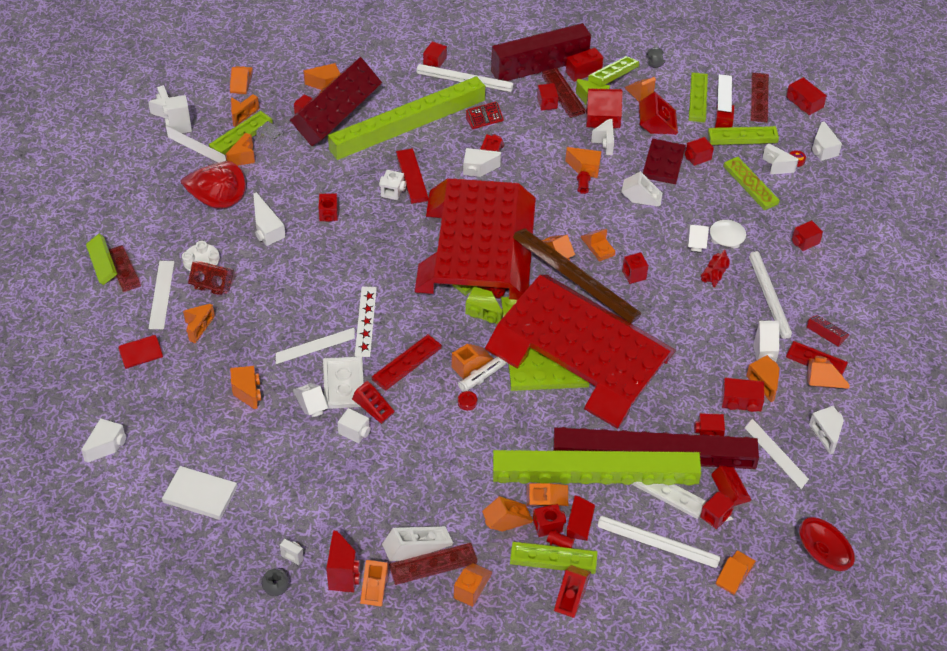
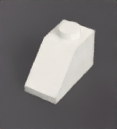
(826, 143)
(480, 162)
(641, 190)
(697, 237)
(767, 340)
(311, 399)
(827, 426)
(103, 440)

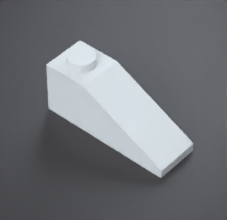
(267, 223)
(415, 541)

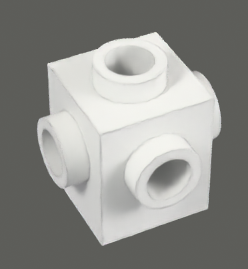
(392, 184)

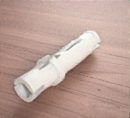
(467, 383)

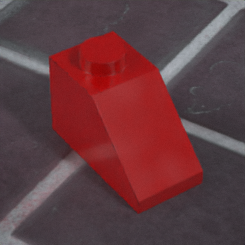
(572, 591)

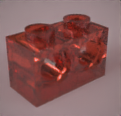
(210, 273)

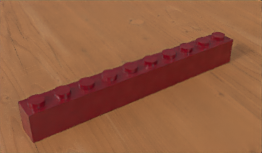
(713, 450)

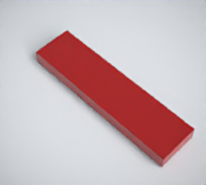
(412, 175)
(406, 362)

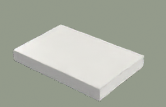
(341, 380)
(199, 492)

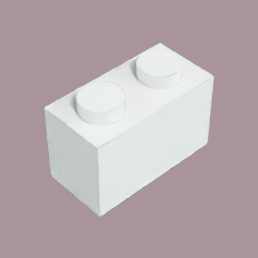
(178, 114)

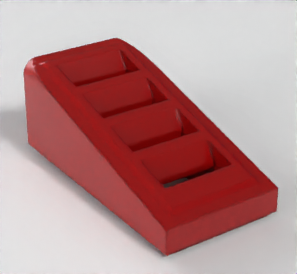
(371, 393)

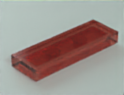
(125, 272)

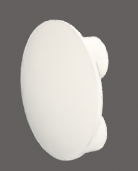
(727, 233)
(200, 252)

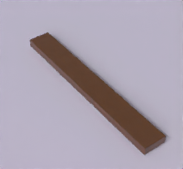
(577, 275)

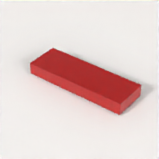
(802, 354)

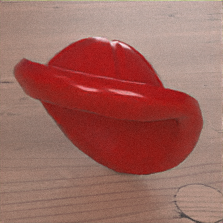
(216, 184)

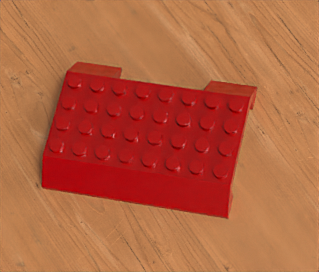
(478, 235)
(584, 341)

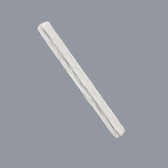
(460, 77)
(770, 294)
(659, 541)

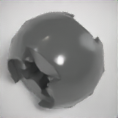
(655, 57)
(275, 575)

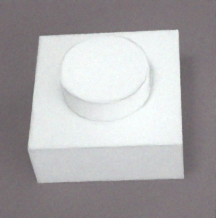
(292, 551)

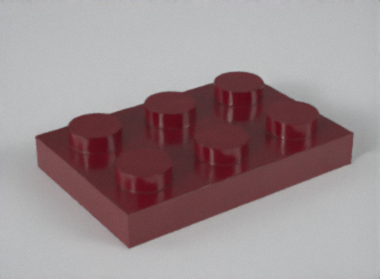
(664, 161)

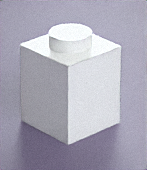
(353, 426)

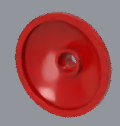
(826, 544)

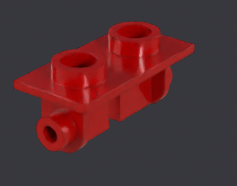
(716, 268)

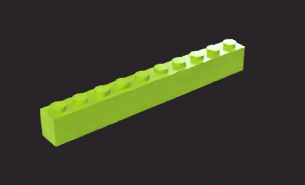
(406, 118)
(596, 467)

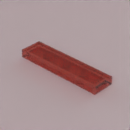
(566, 96)
(759, 97)
(432, 563)

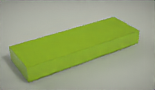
(101, 259)

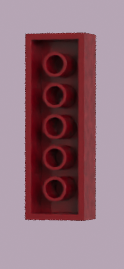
(538, 52)
(335, 101)

